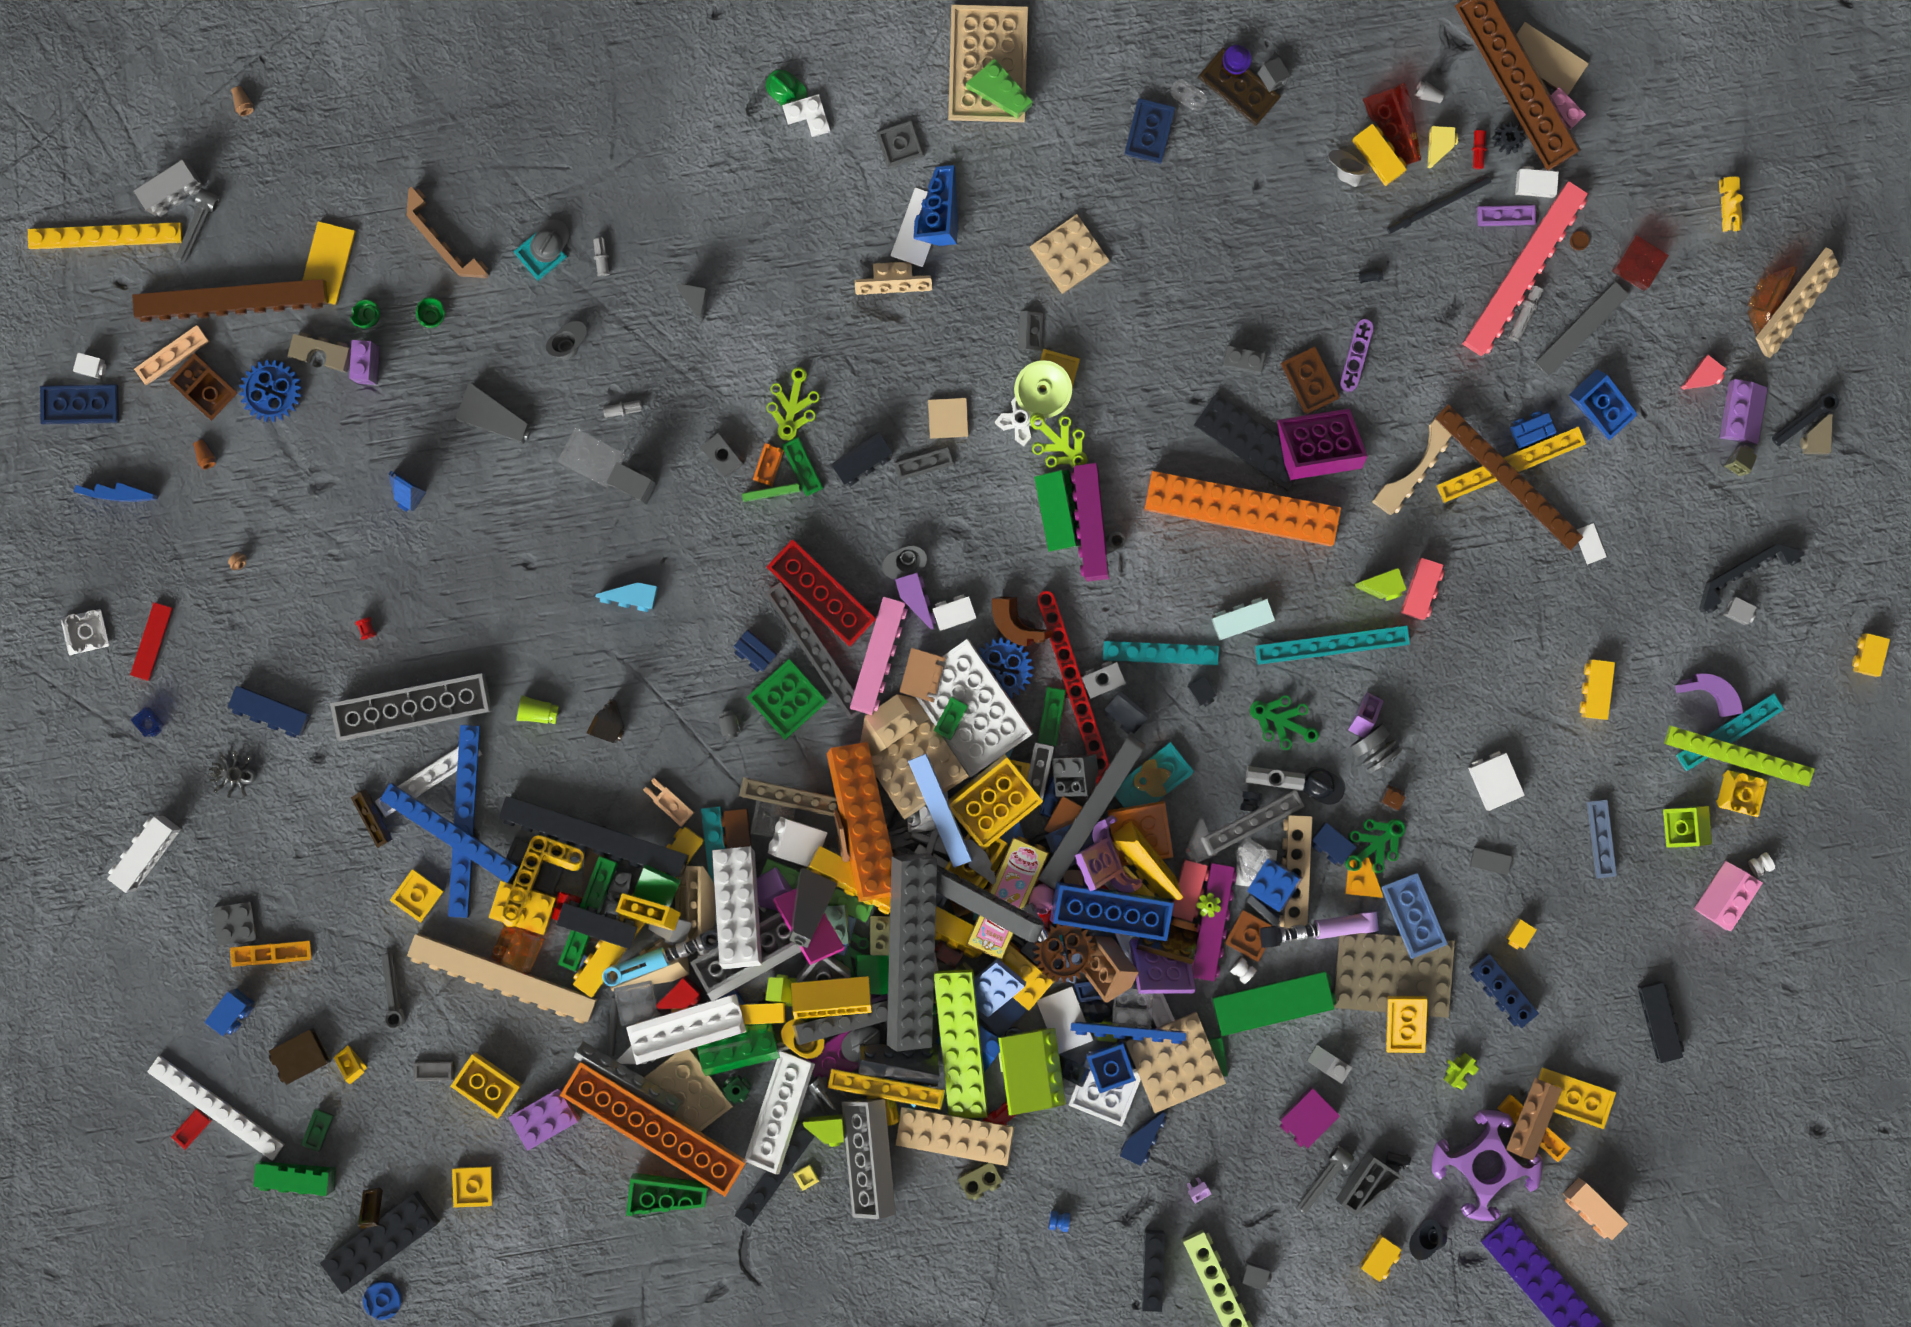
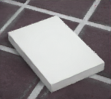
(1059, 1012)

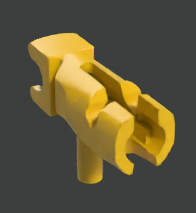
(1731, 203)

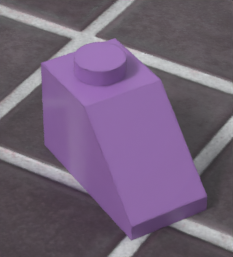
(1366, 715)

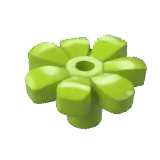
(1203, 905)

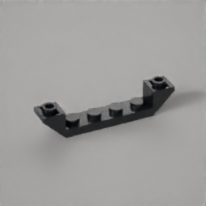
(1711, 599)

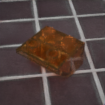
(517, 948)

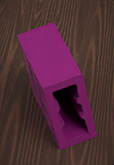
(1308, 1118)

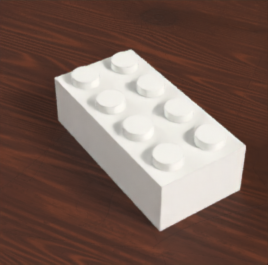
(143, 854)

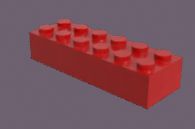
(821, 593)

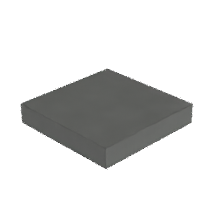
(899, 144)

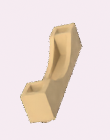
(1392, 494)

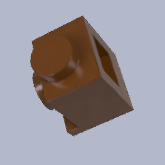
(1392, 797)

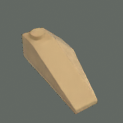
(674, 971)

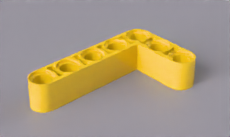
(531, 873)

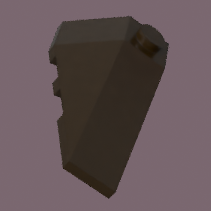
(608, 723)

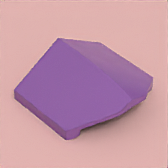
(770, 886)

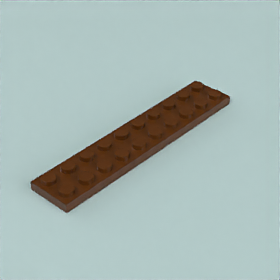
(1519, 81)

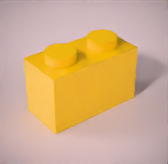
(1870, 655)
(1380, 1258)

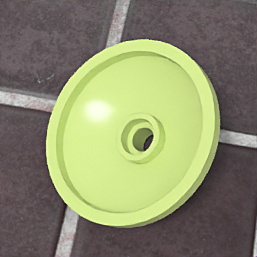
(1050, 401)

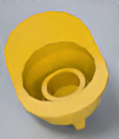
(808, 1050)

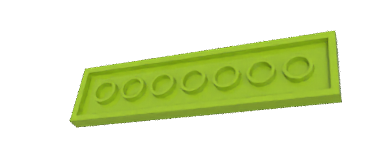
(961, 1043)

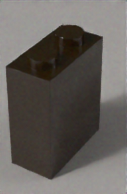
(299, 1056)

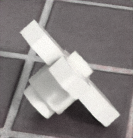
(1010, 421)

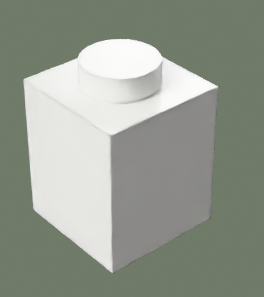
(89, 366)

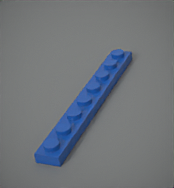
(449, 833)

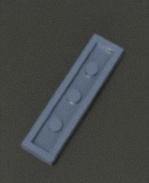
(1601, 838)

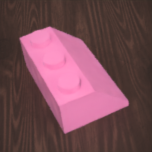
(1728, 896)

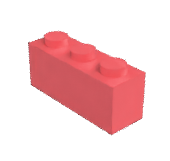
(1422, 589)
(1190, 883)

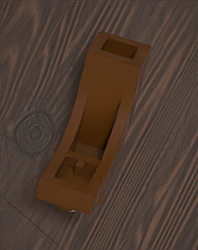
(1010, 625)

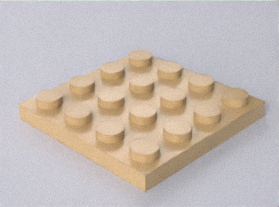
(896, 775)
(1176, 1071)
(699, 1093)

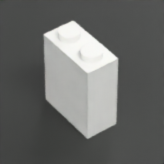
(1496, 780)
(795, 841)

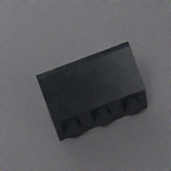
(862, 460)

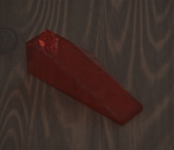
(1395, 118)

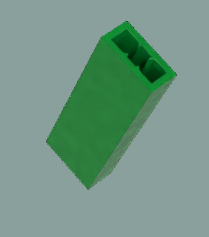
(1274, 1003)

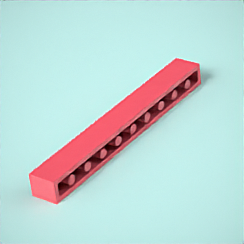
(1525, 268)

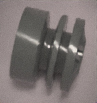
(1376, 748)

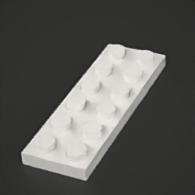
(779, 1112)

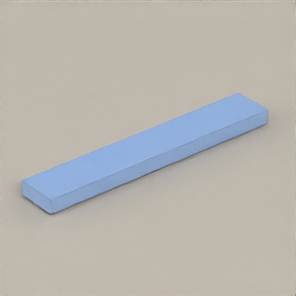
(940, 810)

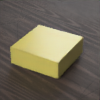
(806, 1177)

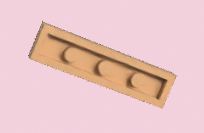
(171, 355)

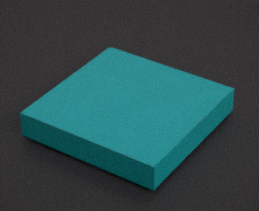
(536, 268)

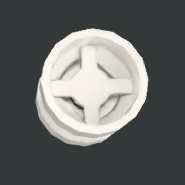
(1761, 865)
(1241, 969)

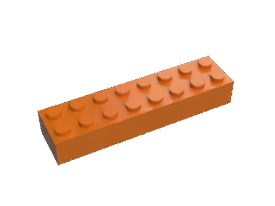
(862, 819)

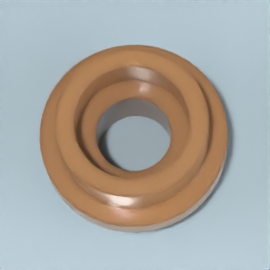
(237, 561)

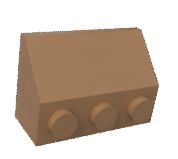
(1112, 970)

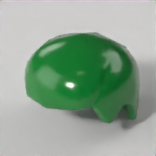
(430, 312)
(365, 314)

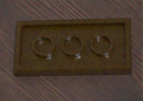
(1242, 91)

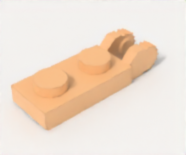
(670, 803)

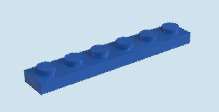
(1157, 1035)

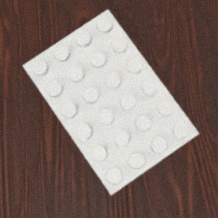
(991, 721)

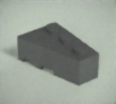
(1367, 1184)

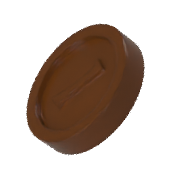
(1579, 240)

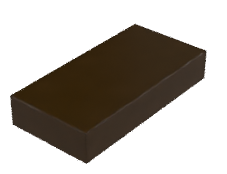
(370, 1208)

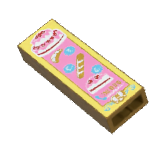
(1013, 884)

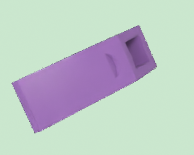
(912, 595)

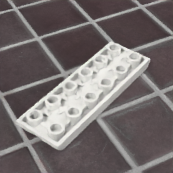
(686, 1029)

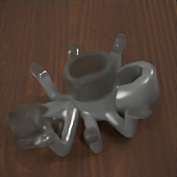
(233, 774)

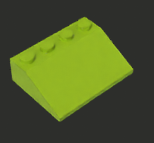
(1032, 1071)

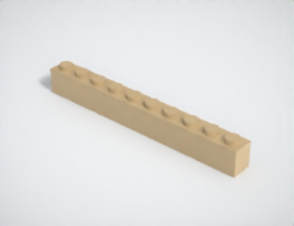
(500, 977)

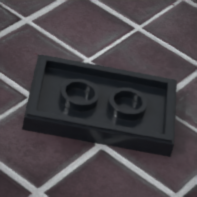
(548, 875)

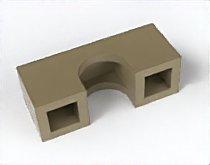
(303, 347)

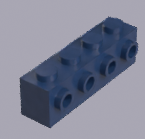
(1504, 991)

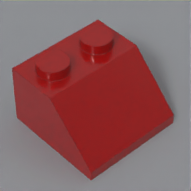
(681, 996)

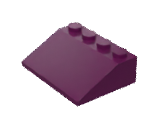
(1321, 444)

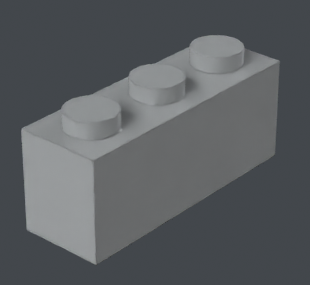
(1039, 767)

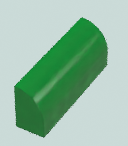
(1058, 510)

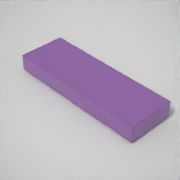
(1506, 215)

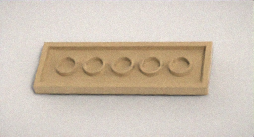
(1798, 302)
(955, 1136)

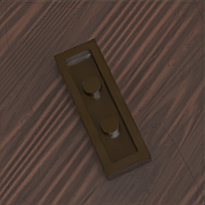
(371, 818)

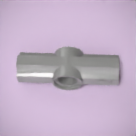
(1287, 779)

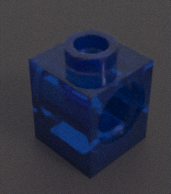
(139, 721)

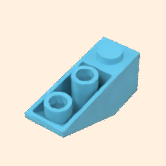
(633, 594)

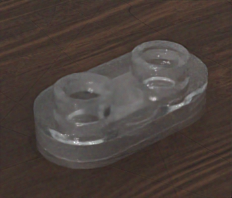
(1188, 95)

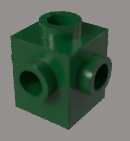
(743, 1085)

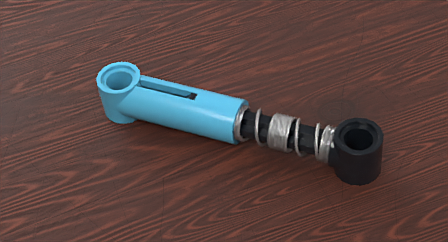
(658, 958)

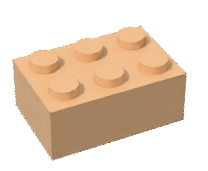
(1594, 1209)

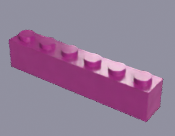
(1091, 522)
(1212, 928)

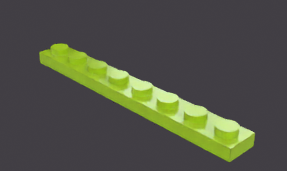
(1739, 756)

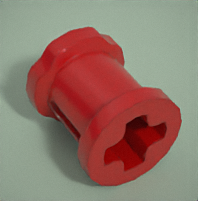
(366, 628)

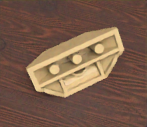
(892, 722)
(696, 900)

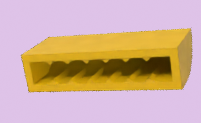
(831, 997)

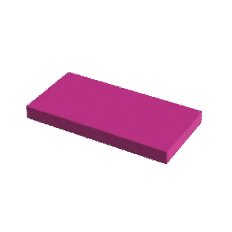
(825, 940)

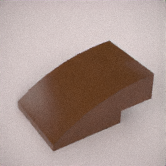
(202, 386)

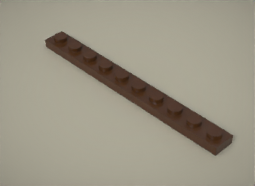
(1508, 477)

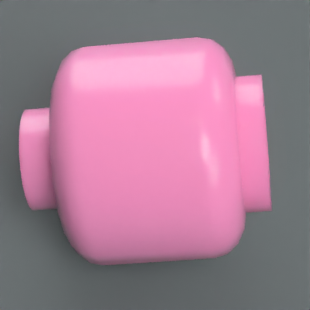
(1042, 898)

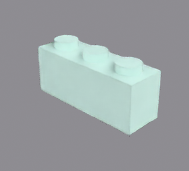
(1242, 618)

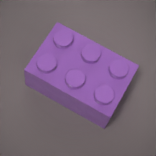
(544, 1118)

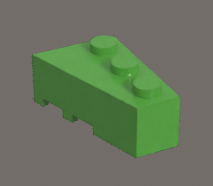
(1000, 89)

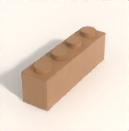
(1534, 1119)

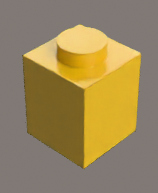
(1520, 934)

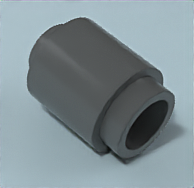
(729, 725)

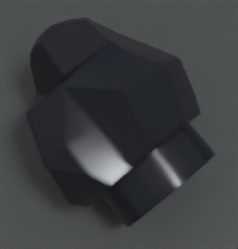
(1097, 1011)

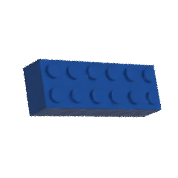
(1111, 911)

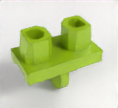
(1459, 1069)

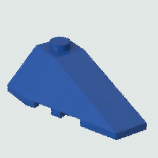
(938, 216)

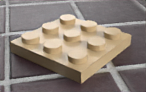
(1069, 254)

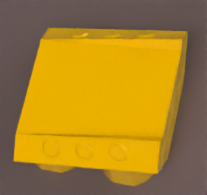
(1741, 793)

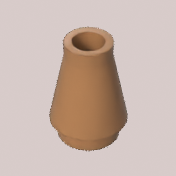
(242, 103)

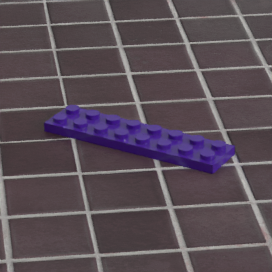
(1538, 1277)

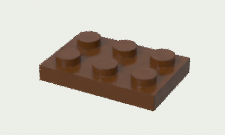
(1310, 380)

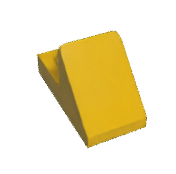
(349, 1064)

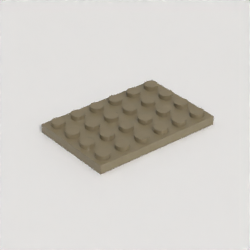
(1380, 966)

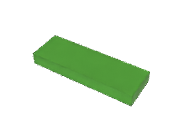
(771, 492)

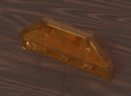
(1768, 297)

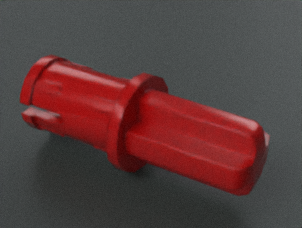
(1479, 149)

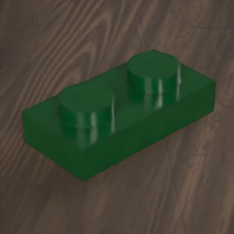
(317, 1130)

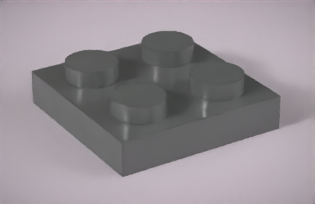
(235, 923)

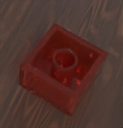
(1640, 263)

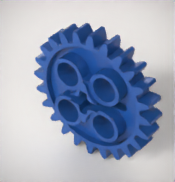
(277, 376)
(1006, 651)

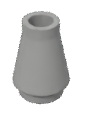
(1428, 92)

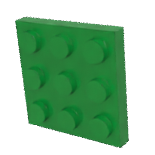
(787, 699)

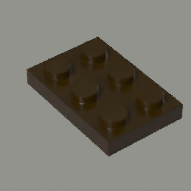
(1179, 945)

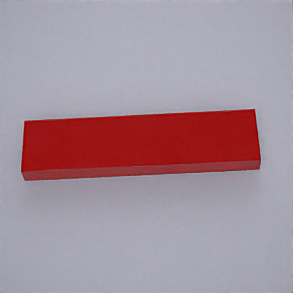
(151, 641)

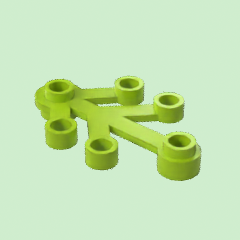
(792, 406)
(1059, 444)

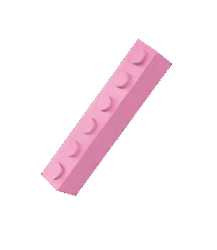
(877, 656)

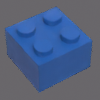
(1274, 884)
(229, 1012)
(1110, 1067)

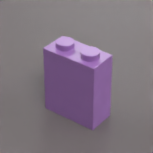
(364, 362)

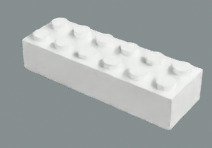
(737, 907)

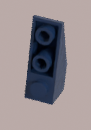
(1138, 1142)

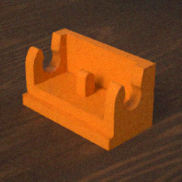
(768, 465)

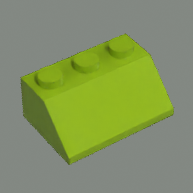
(1384, 586)

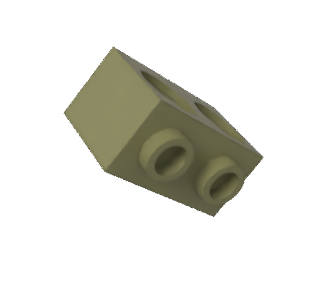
(879, 934)
(977, 1175)

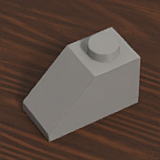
(1329, 1064)

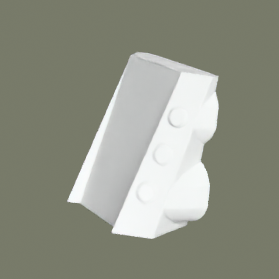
(84, 631)

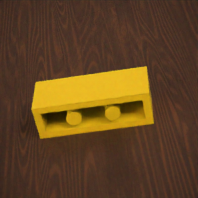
(1379, 154)
(1597, 689)
(648, 912)

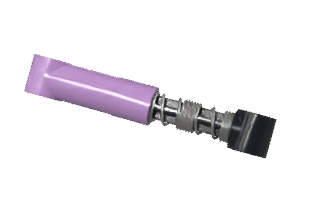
(1323, 928)

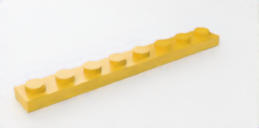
(105, 235)
(1519, 461)

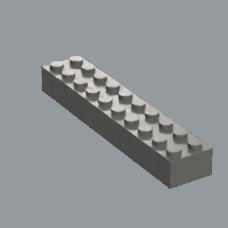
(911, 951)

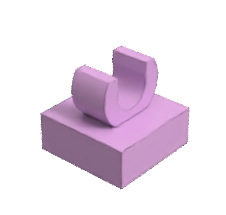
(1199, 1192)

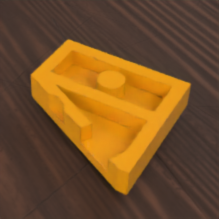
(1363, 881)

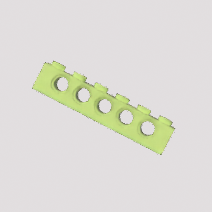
(1193, 1244)

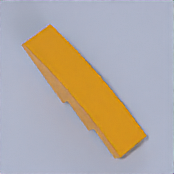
(270, 953)
(1550, 1142)

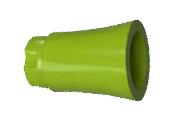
(536, 711)

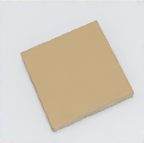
(948, 418)

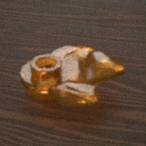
(1155, 778)

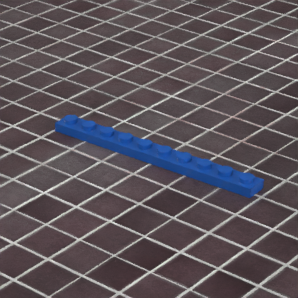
(464, 818)

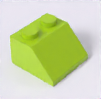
(1687, 826)
(827, 1128)

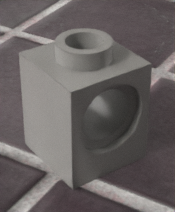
(1740, 611)

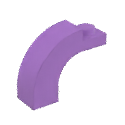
(1724, 694)

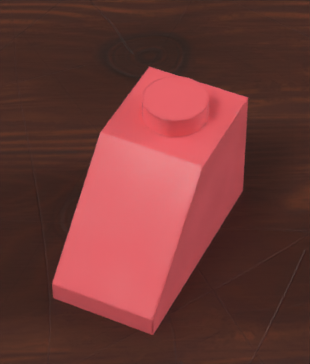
(1705, 374)

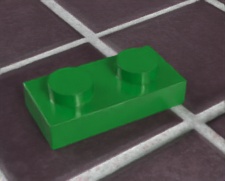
(951, 718)

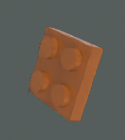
(1246, 935)

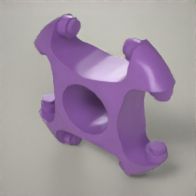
(1464, 1159)

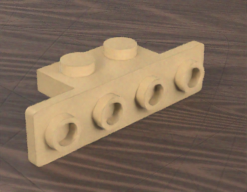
(892, 279)

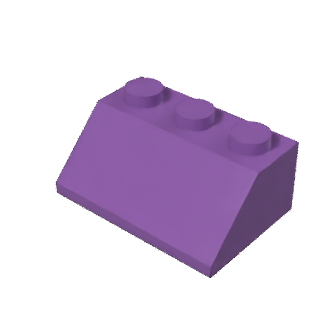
(1743, 411)

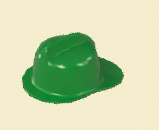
(785, 87)

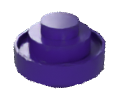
(1236, 59)

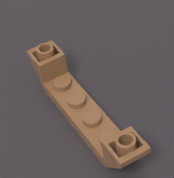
(414, 205)

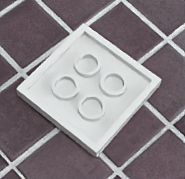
(1109, 1105)

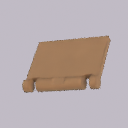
(922, 674)
(841, 838)

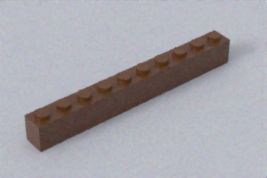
(230, 299)

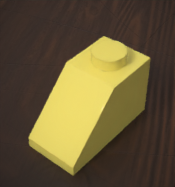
(1440, 143)

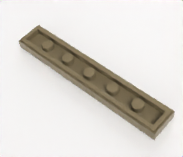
(788, 796)

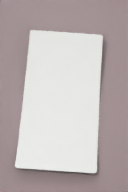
(906, 246)

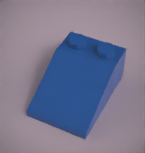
(1603, 404)

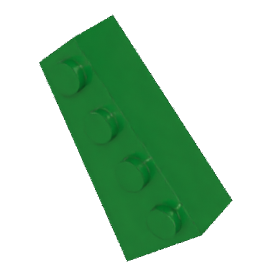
(663, 1194)

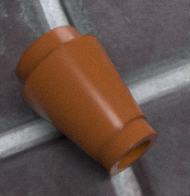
(204, 455)

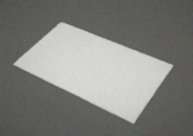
(1591, 544)

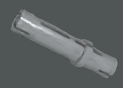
(1528, 308)

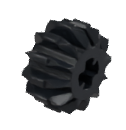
(1516, 139)

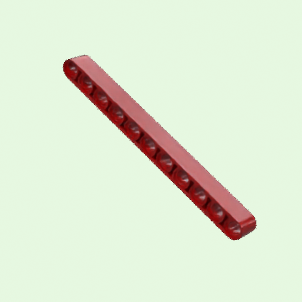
(1076, 680)

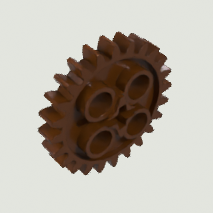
(1047, 956)

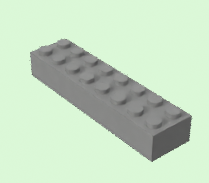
(411, 707)

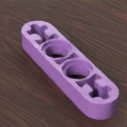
(1354, 355)

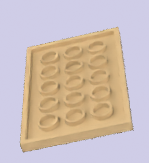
(977, 39)

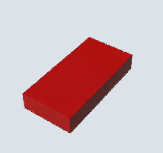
(191, 1128)

